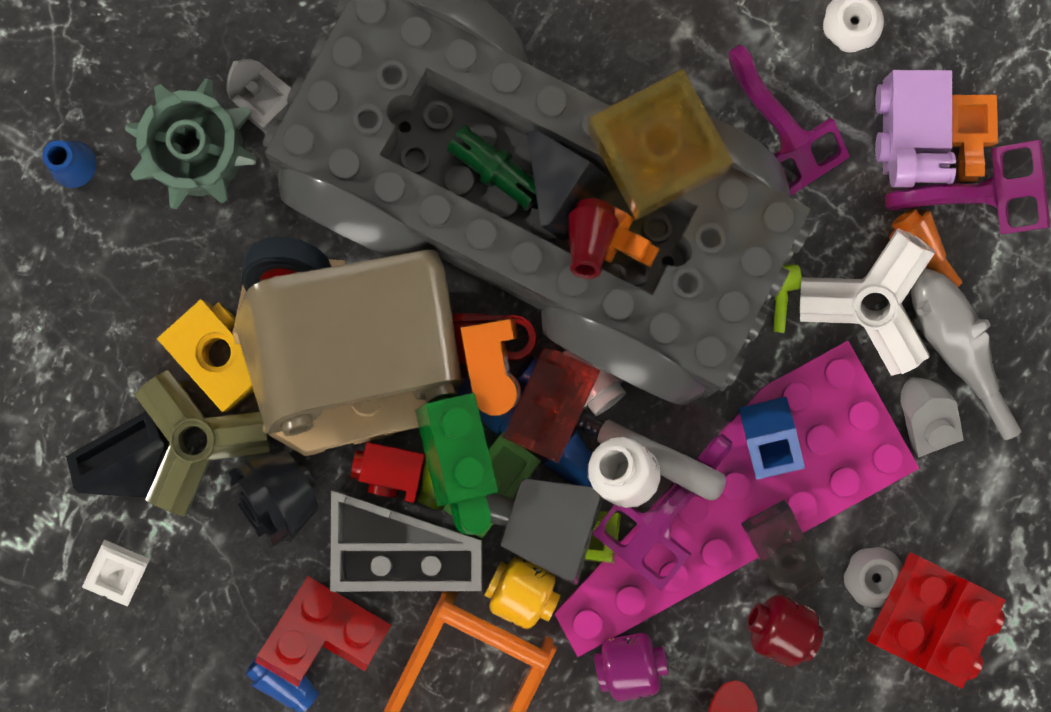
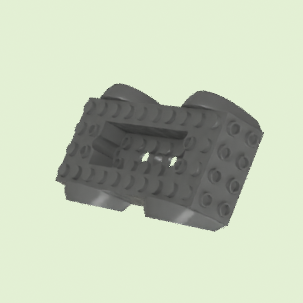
(374, 165)

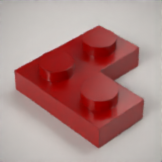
(317, 621)

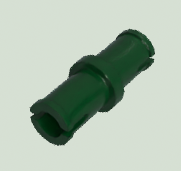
(494, 166)

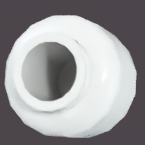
(624, 472)

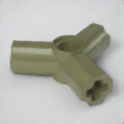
(177, 414)

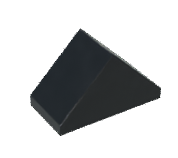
(561, 182)

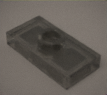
(782, 550)

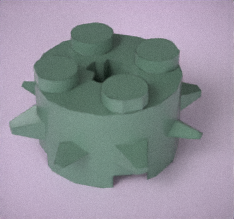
(179, 118)

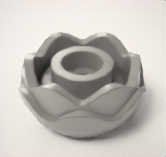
(860, 572)

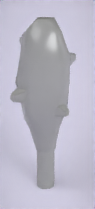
(961, 341)

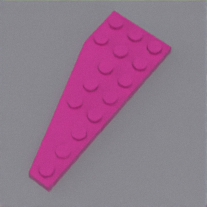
(847, 456)

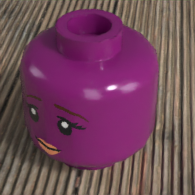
(630, 667)

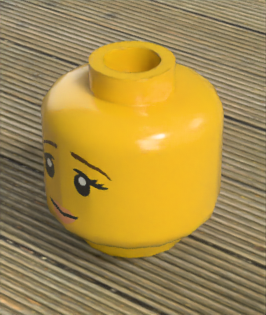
(522, 593)

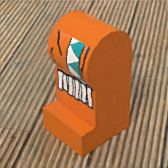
(489, 366)

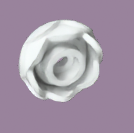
(849, 36)

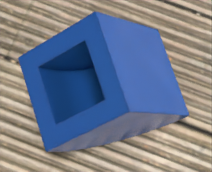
(771, 438)

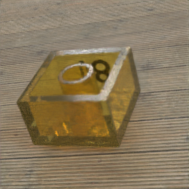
(659, 144)

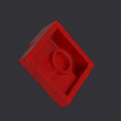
(937, 621)

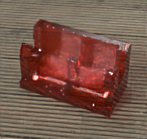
(551, 404)

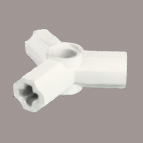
(892, 276)

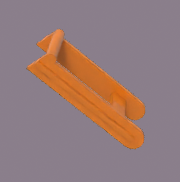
(484, 631)

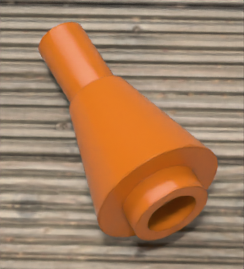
(923, 226)

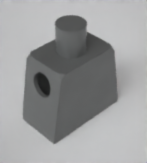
(548, 524)

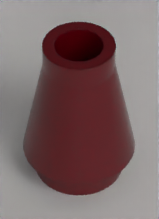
(590, 234)

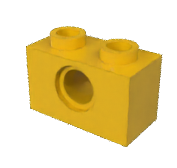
(189, 345)

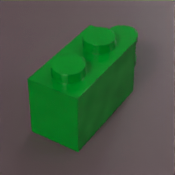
(458, 460)

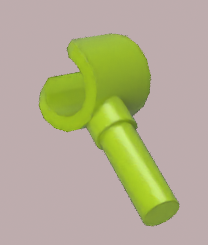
(792, 282)

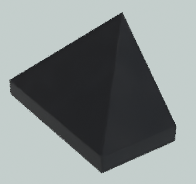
(119, 460)

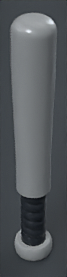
(673, 464)

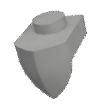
(258, 89)
(930, 415)

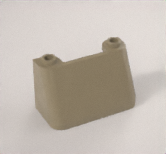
(348, 337)

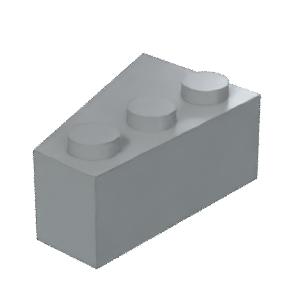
(398, 552)

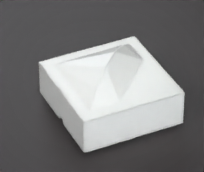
(115, 573)

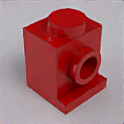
(389, 470)

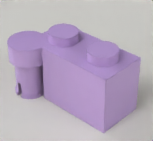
(916, 127)

